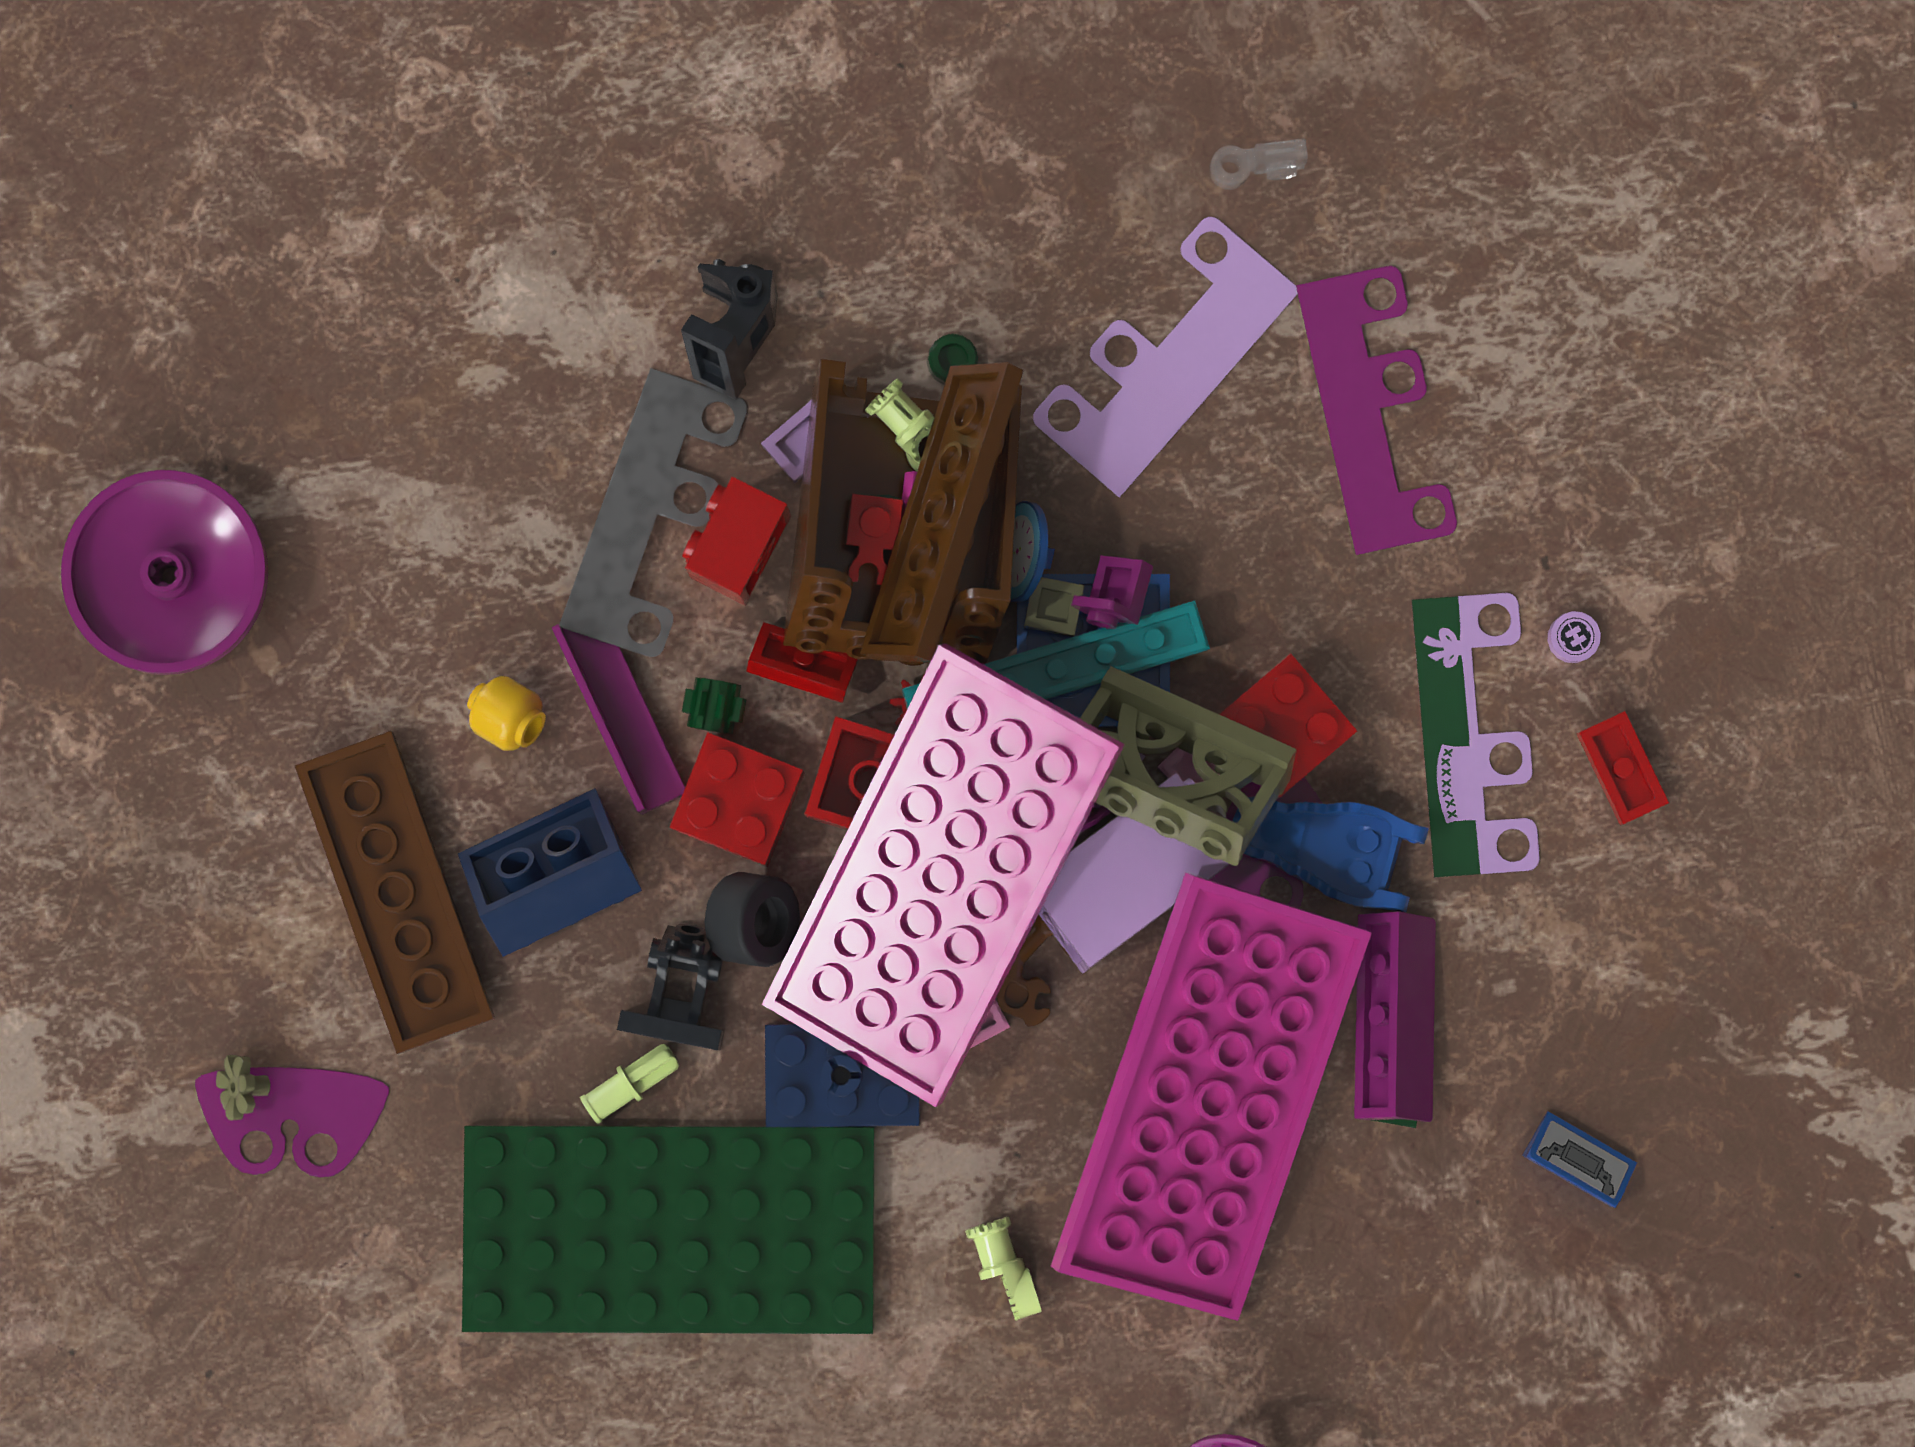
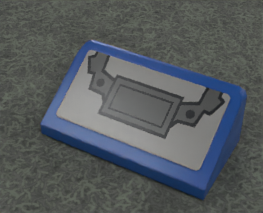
(1580, 1159)

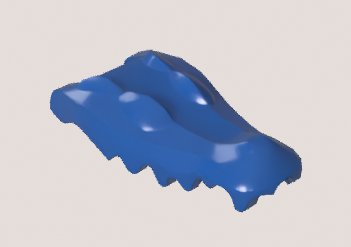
(1337, 849)

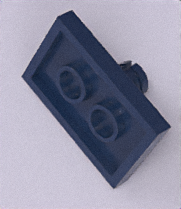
(823, 1087)

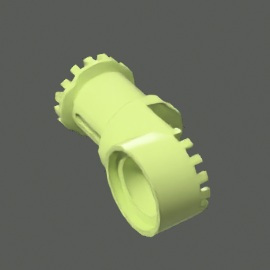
(903, 418)
(999, 1258)

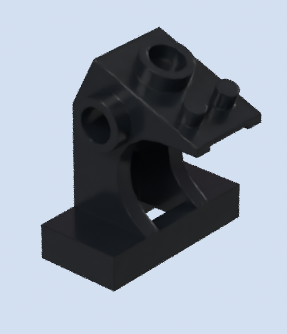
(725, 348)
(671, 1019)

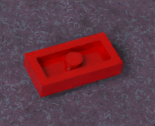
(818, 673)
(1622, 768)

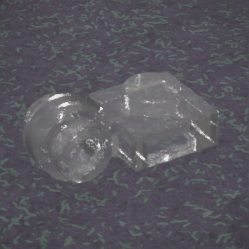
(1276, 159)

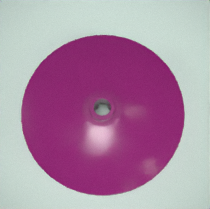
(118, 563)

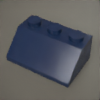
(548, 872)

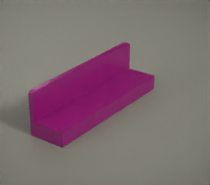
(622, 719)
(1395, 1018)

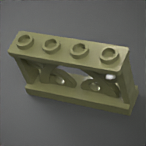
(1186, 810)

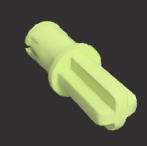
(630, 1082)

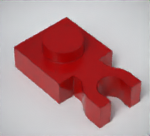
(872, 527)

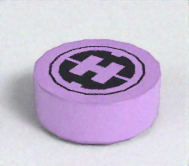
(1574, 637)

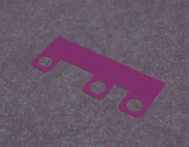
(1352, 400)

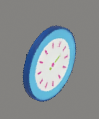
(1029, 550)

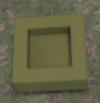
(1051, 607)

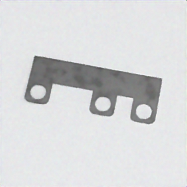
(637, 492)

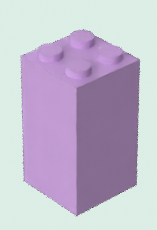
(1119, 886)

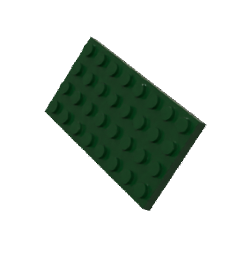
(668, 1229)

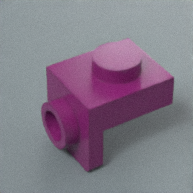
(1116, 592)

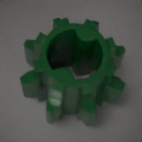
(714, 705)

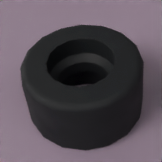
(752, 919)

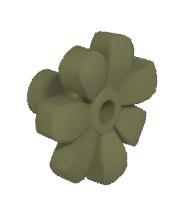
(240, 1086)

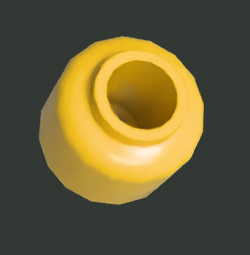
(506, 713)

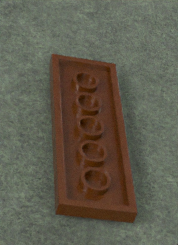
(942, 512)
(394, 892)

